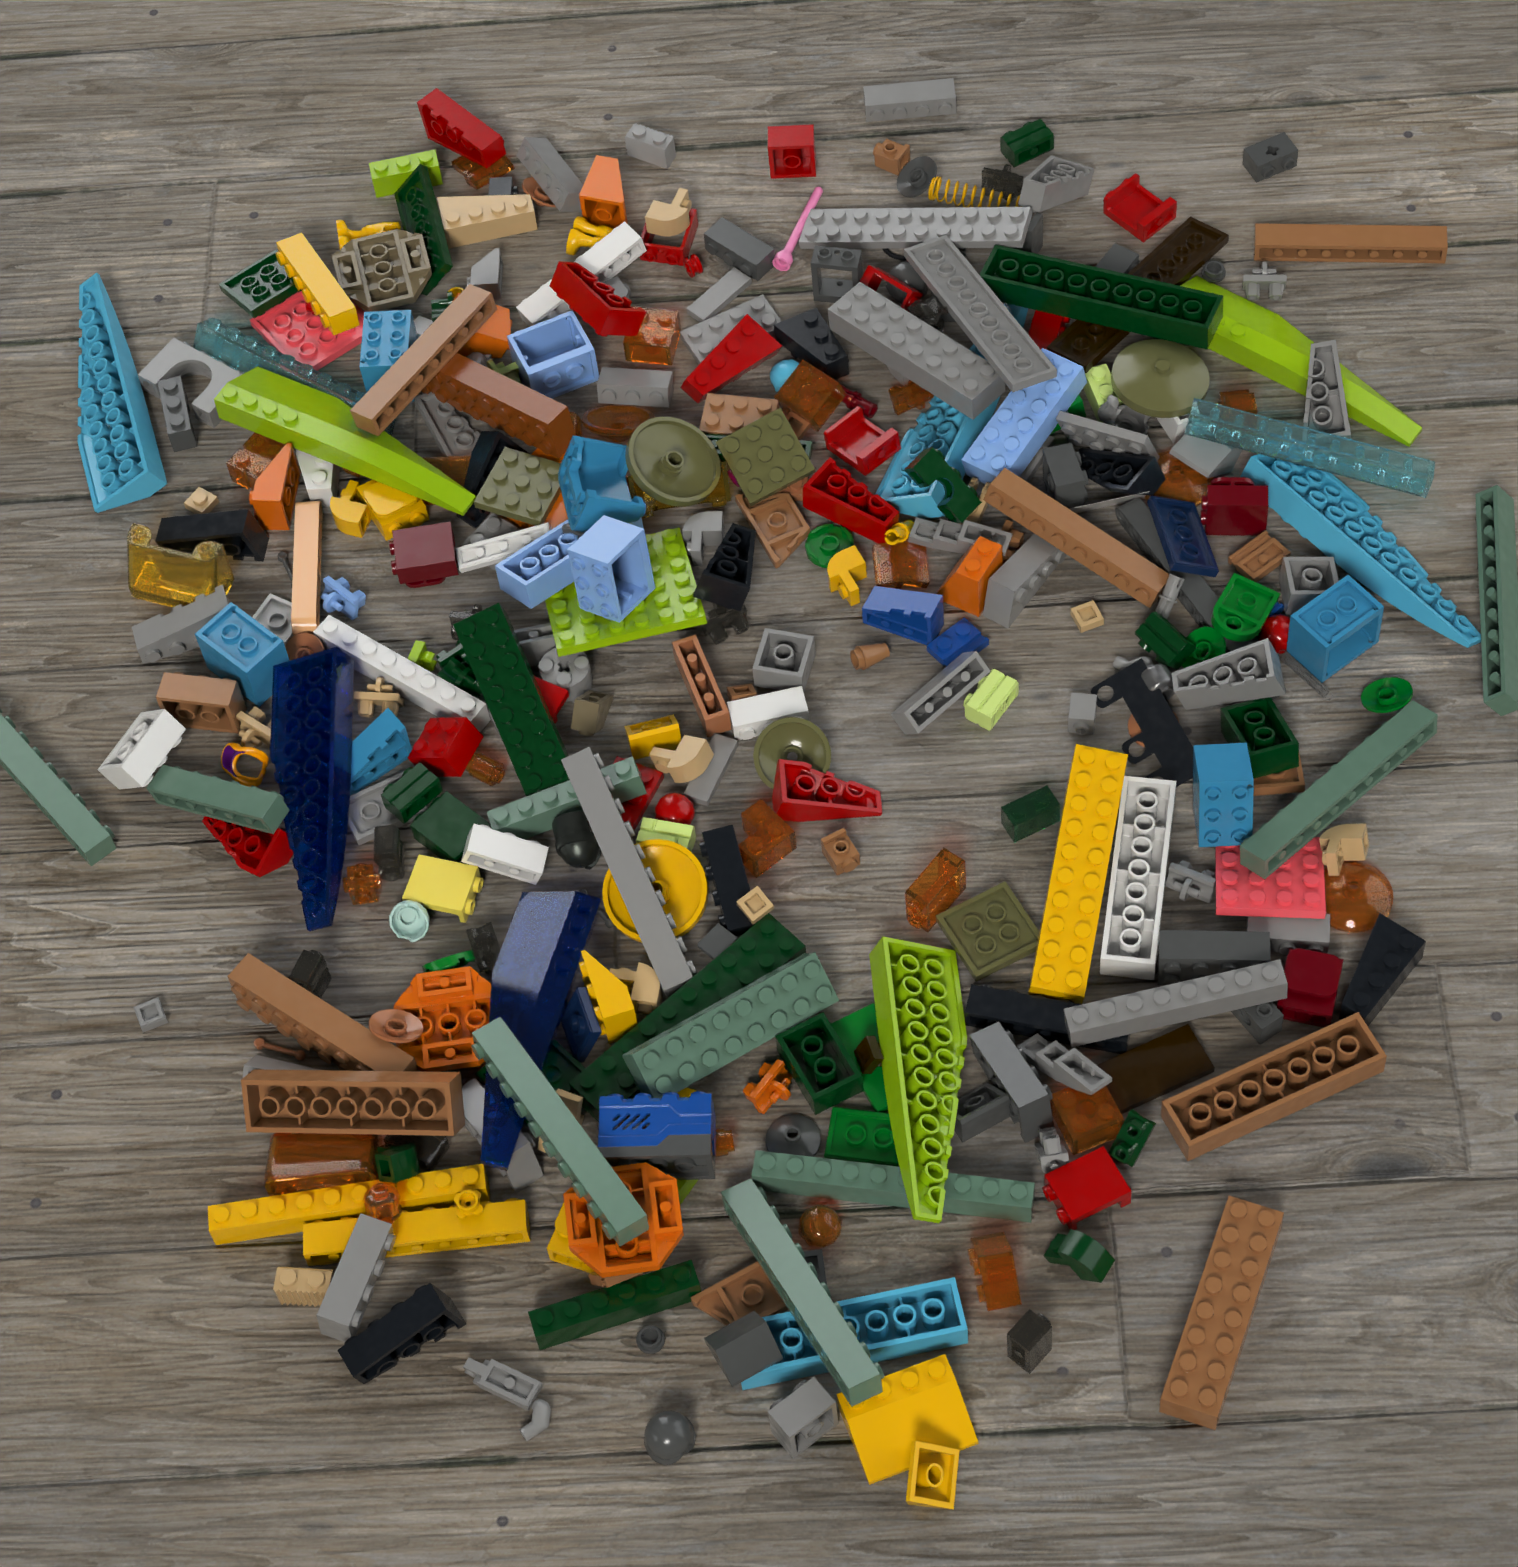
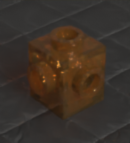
(362, 883)

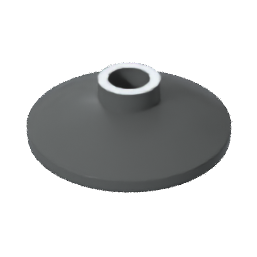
(916, 176)
(805, 1144)

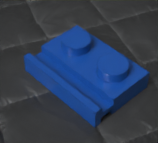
(956, 640)

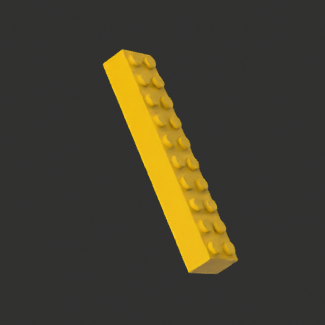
(1078, 874)

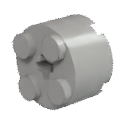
(567, 672)

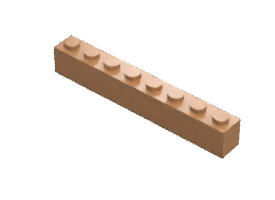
(1350, 243)
(423, 360)
(1076, 537)

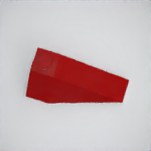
(810, 795)
(252, 849)

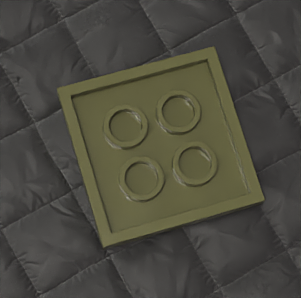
(765, 456)
(520, 487)
(989, 931)

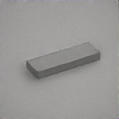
(719, 295)
(703, 788)

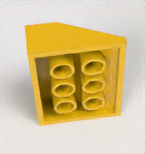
(914, 1406)

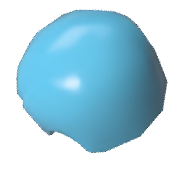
(781, 372)

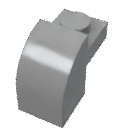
(703, 530)

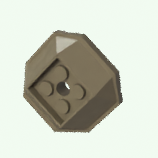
(383, 269)

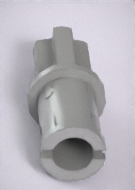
(1169, 595)

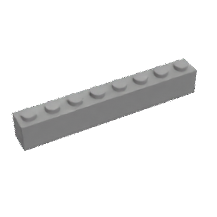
(1176, 1003)

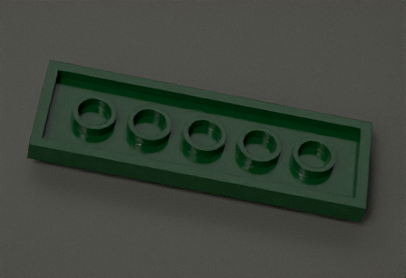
(421, 215)

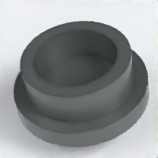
(1213, 271)
(650, 1339)

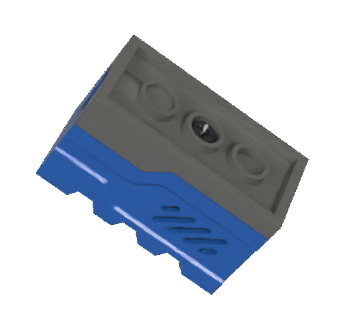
(664, 1132)

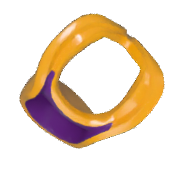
(230, 758)

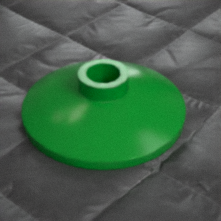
(1206, 640)
(1387, 695)

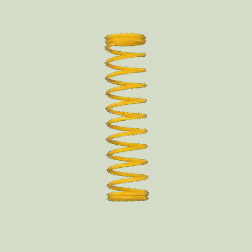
(932, 196)

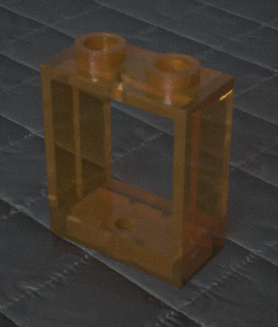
(935, 889)

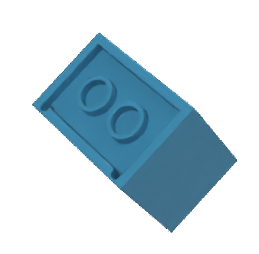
(384, 339)
(1334, 628)
(243, 651)
(1222, 794)

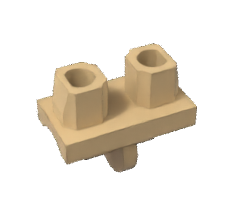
(367, 700)
(252, 729)

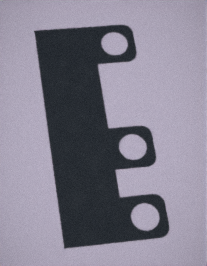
(1158, 724)

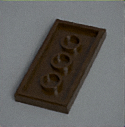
(1156, 1068)

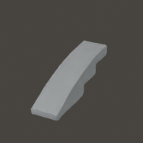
(955, 536)
(1064, 1065)

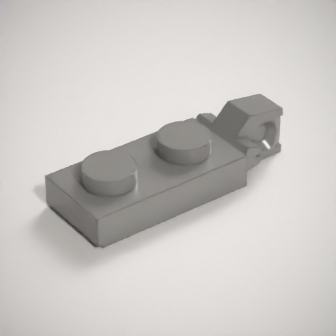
(504, 1382)

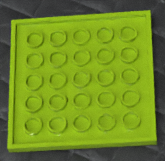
(662, 611)

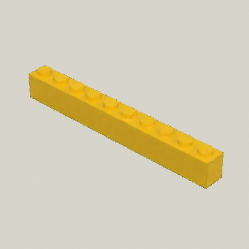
(289, 1211)

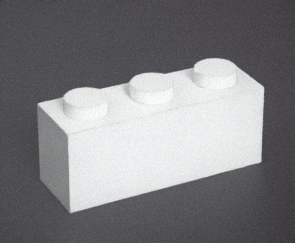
(755, 713)
(505, 854)

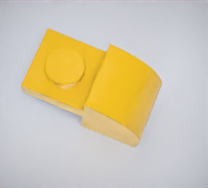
(348, 513)
(843, 571)

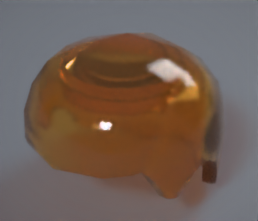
(819, 1226)

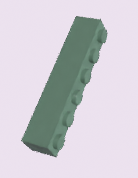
(218, 798)
(537, 811)

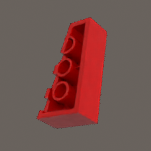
(459, 129)
(848, 503)

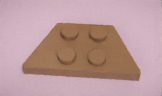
(777, 525)
(740, 1295)

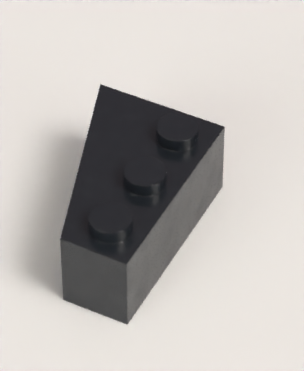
(812, 340)

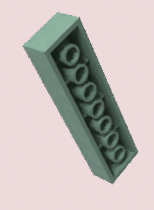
(731, 1027)

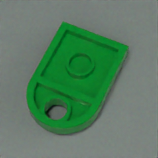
(1245, 606)

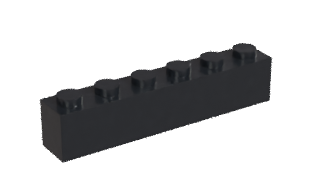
(1028, 1015)

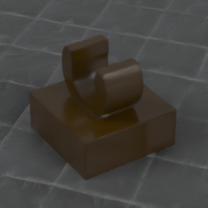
(868, 1055)

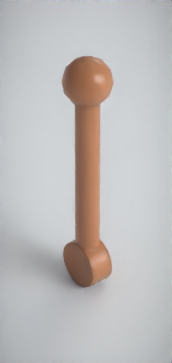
(259, 1043)

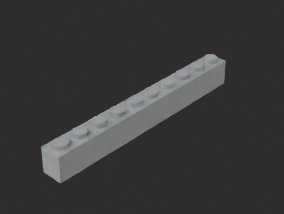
(628, 871)

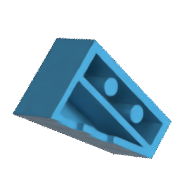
(378, 750)

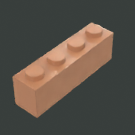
(701, 685)

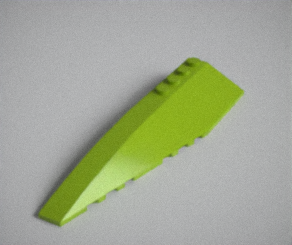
(1282, 353)
(327, 430)

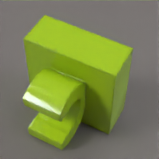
(421, 656)

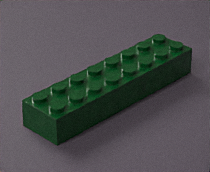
(513, 698)

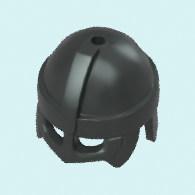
(575, 841)

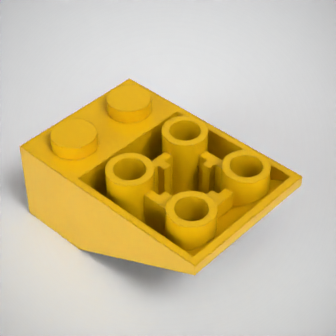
(609, 999)

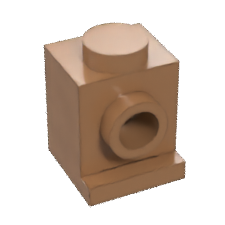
(891, 156)
(840, 852)

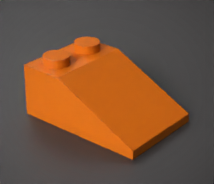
(276, 491)

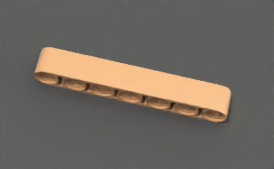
(306, 567)

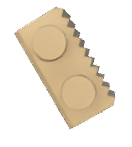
(301, 1285)

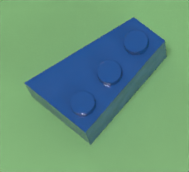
(905, 613)

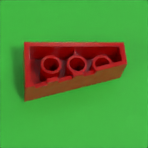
(596, 301)
(734, 356)

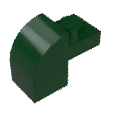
(397, 1162)
(1082, 1254)

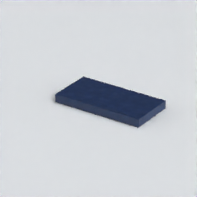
(1182, 536)

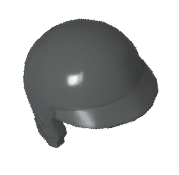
(906, 274)
(669, 1437)

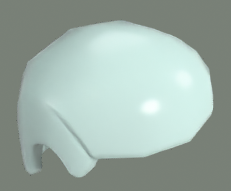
(409, 920)

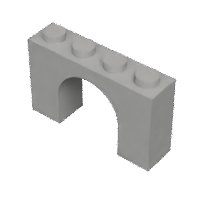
(183, 360)

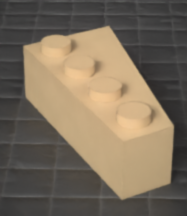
(485, 217)

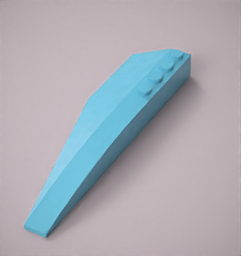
(114, 421)
(943, 430)
(1344, 529)

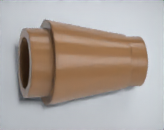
(868, 655)

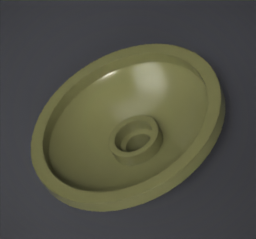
(790, 736)

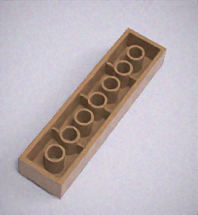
(313, 1020)
(1273, 1086)
(353, 1102)
(1221, 1313)

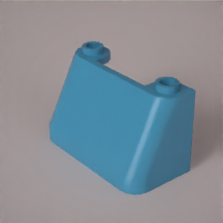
(596, 484)

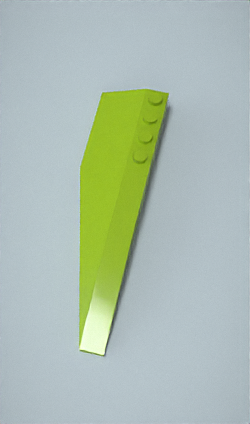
(922, 1063)

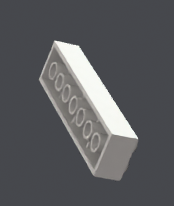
(916, 350)

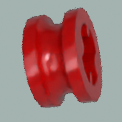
(693, 265)

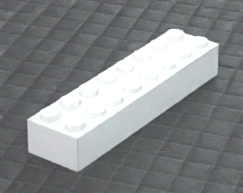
(1138, 878)

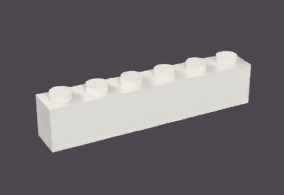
(603, 260)

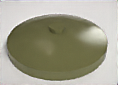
(1159, 378)
(673, 461)

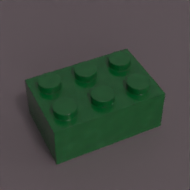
(1265, 731)
(819, 1063)

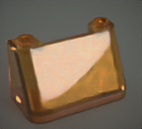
(319, 1161)

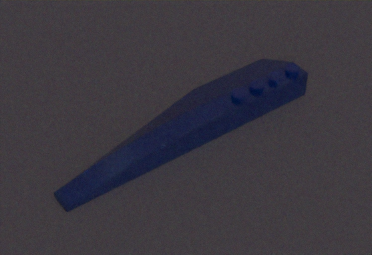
(531, 994)

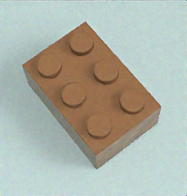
(730, 413)
(202, 701)

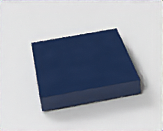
(580, 1024)

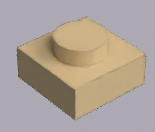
(201, 501)
(1087, 616)
(755, 905)

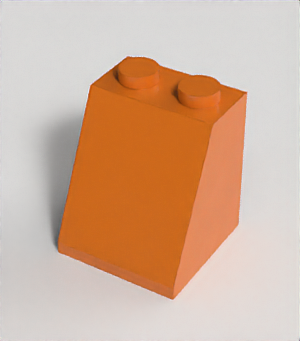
(602, 194)
(491, 336)
(969, 578)

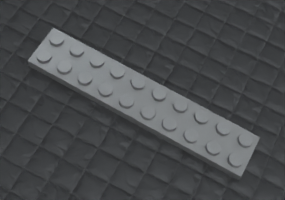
(911, 226)
(980, 313)

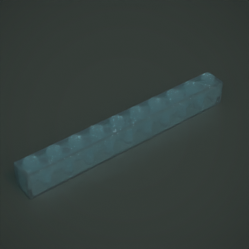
(246, 353)
(1310, 448)

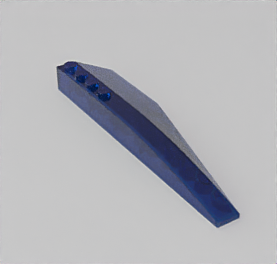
(314, 771)

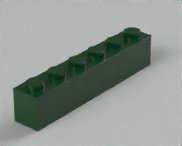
(614, 1305)

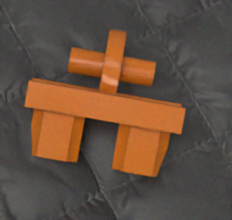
(772, 1086)

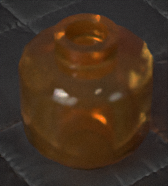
(383, 1202)

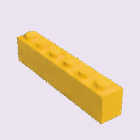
(317, 284)

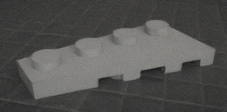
(446, 426)

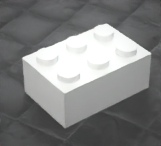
(142, 749)

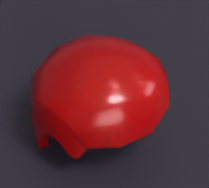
(1276, 630)
(675, 808)

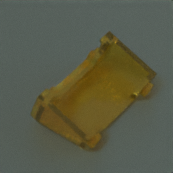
(173, 575)

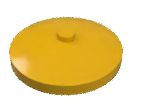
(679, 880)

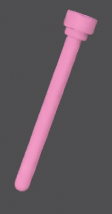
(783, 258)

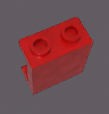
(1138, 209)
(861, 442)
(1086, 1187)

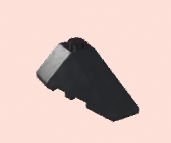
(482, 460)
(1122, 471)

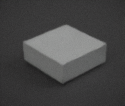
(150, 1014)

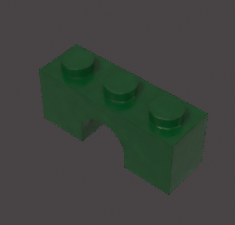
(959, 498)

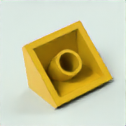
(658, 732)
(932, 1475)

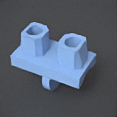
(339, 598)

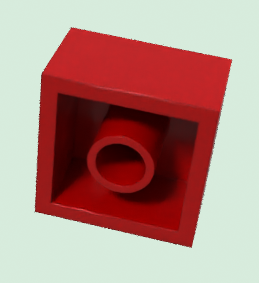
(791, 151)
(446, 746)

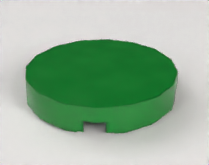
(825, 542)
(450, 962)

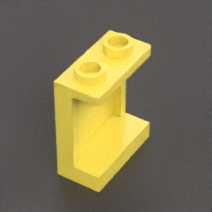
(444, 886)

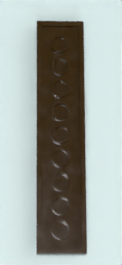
(1170, 263)

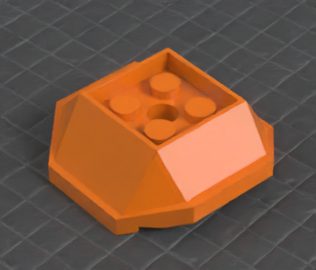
(443, 1000)
(645, 1253)

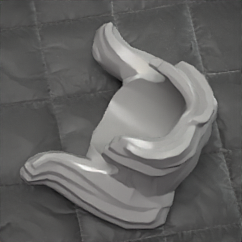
(1122, 416)

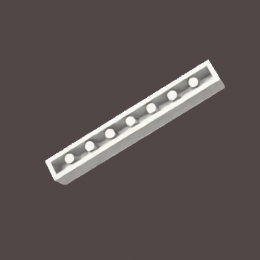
(406, 676)

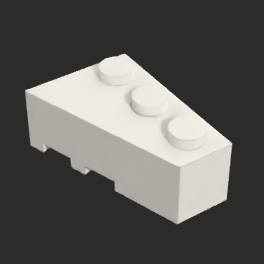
(319, 477)

